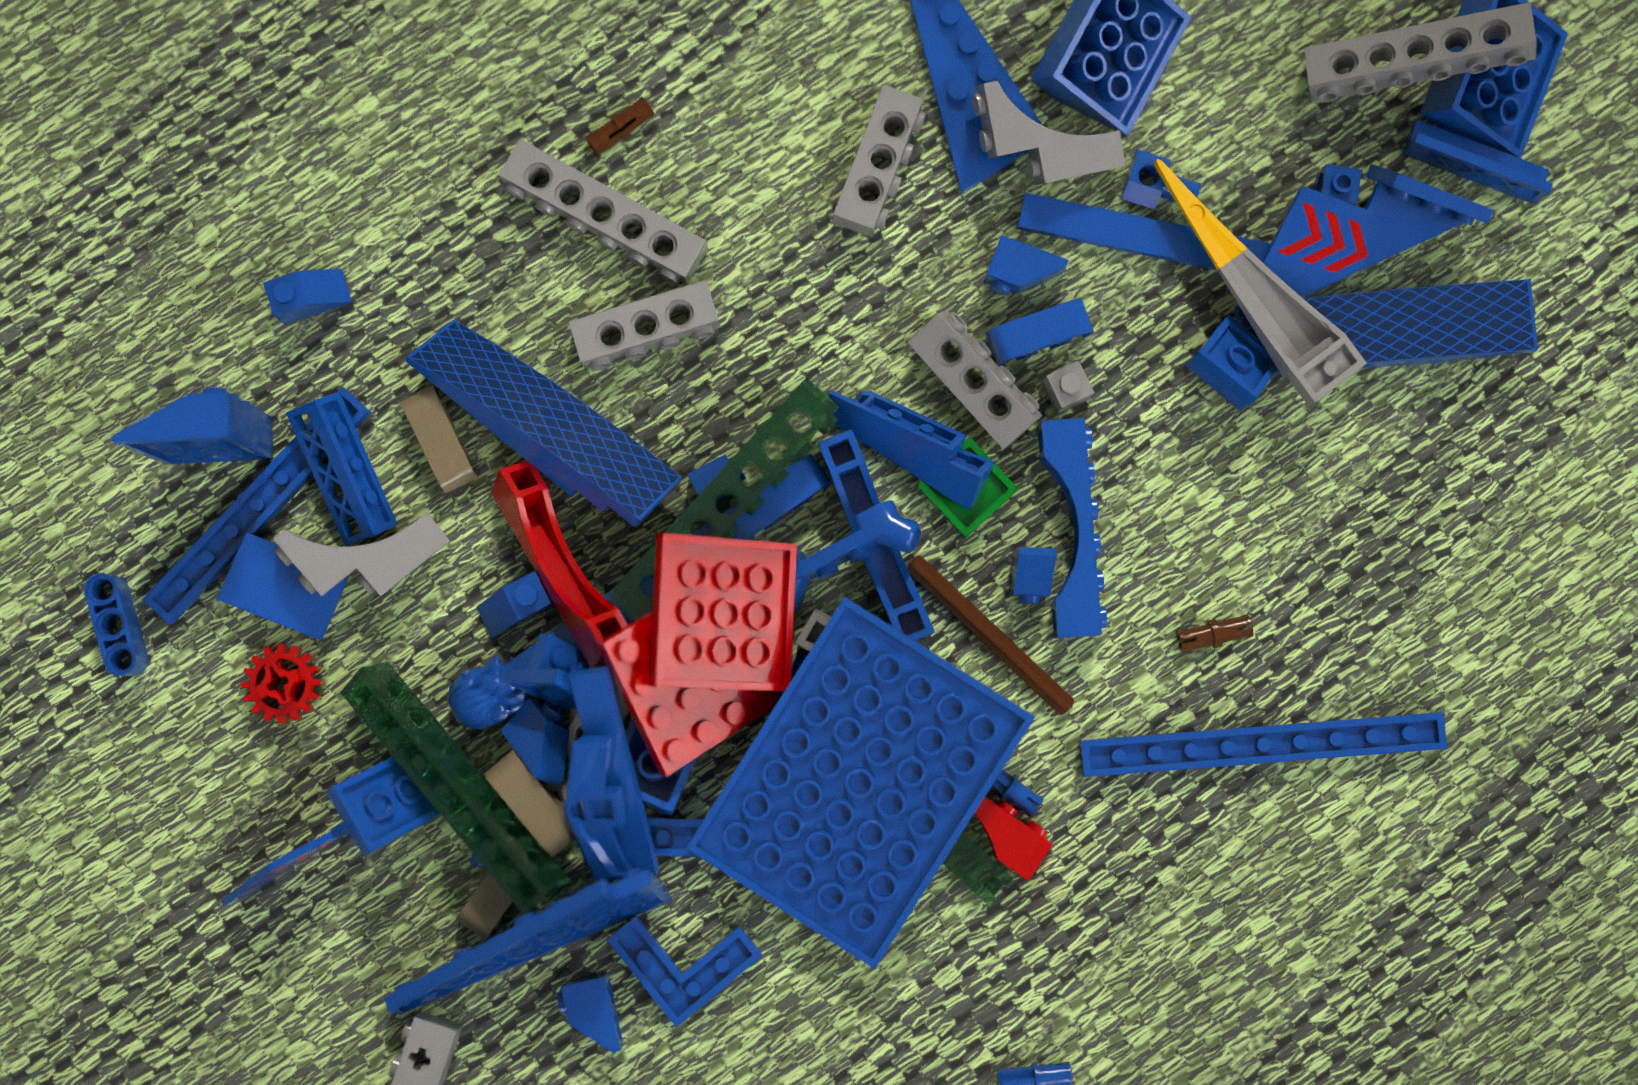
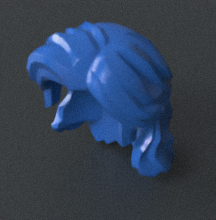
(482, 696)

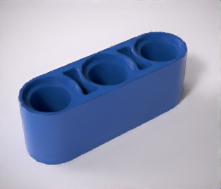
(1039, 330)
(103, 614)

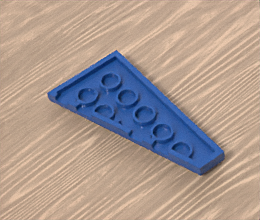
(957, 63)

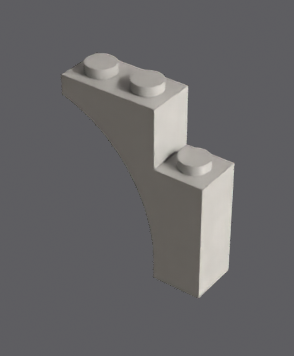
(1051, 152)
(380, 563)

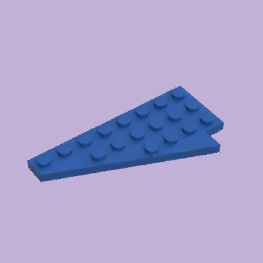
(535, 935)

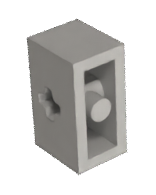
(435, 1036)

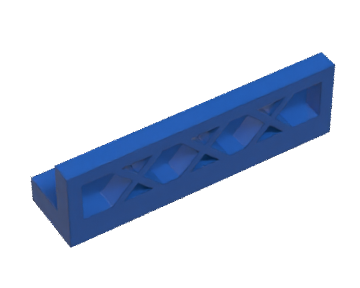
(1477, 162)
(346, 466)

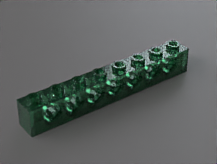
(806, 401)
(455, 787)

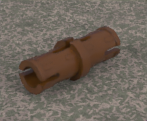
(620, 126)
(1214, 633)

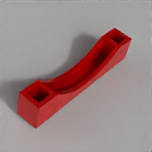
(530, 513)
(1013, 842)

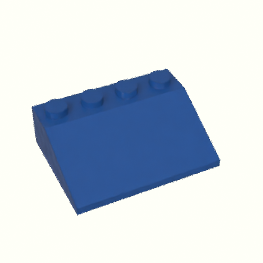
(1110, 57)
(1503, 101)
(202, 430)

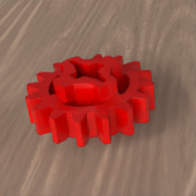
(289, 697)

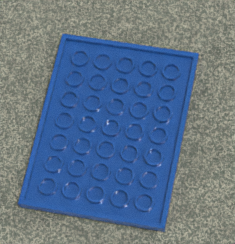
(860, 782)

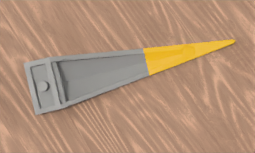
(1295, 335)

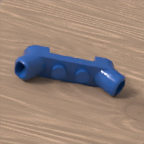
(879, 525)

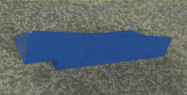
(915, 444)

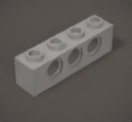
(891, 108)
(625, 319)
(932, 346)

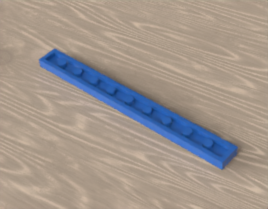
(1262, 744)

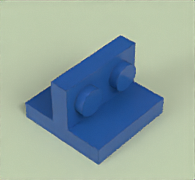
(1233, 363)
(549, 672)

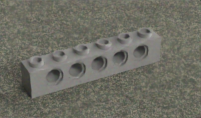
(1397, 46)
(529, 162)

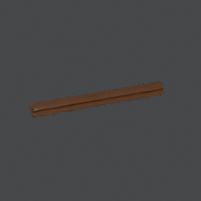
(990, 635)

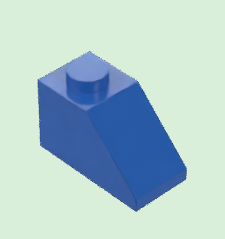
(1021, 267)
(306, 294)
(1032, 573)
(515, 605)
(539, 739)
(592, 1009)

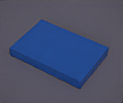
(271, 589)

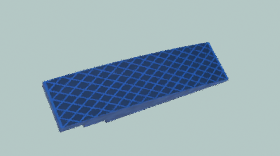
(1432, 322)
(545, 423)

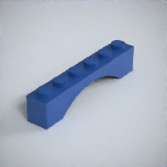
(1065, 454)
(884, 564)

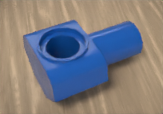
(1148, 196)

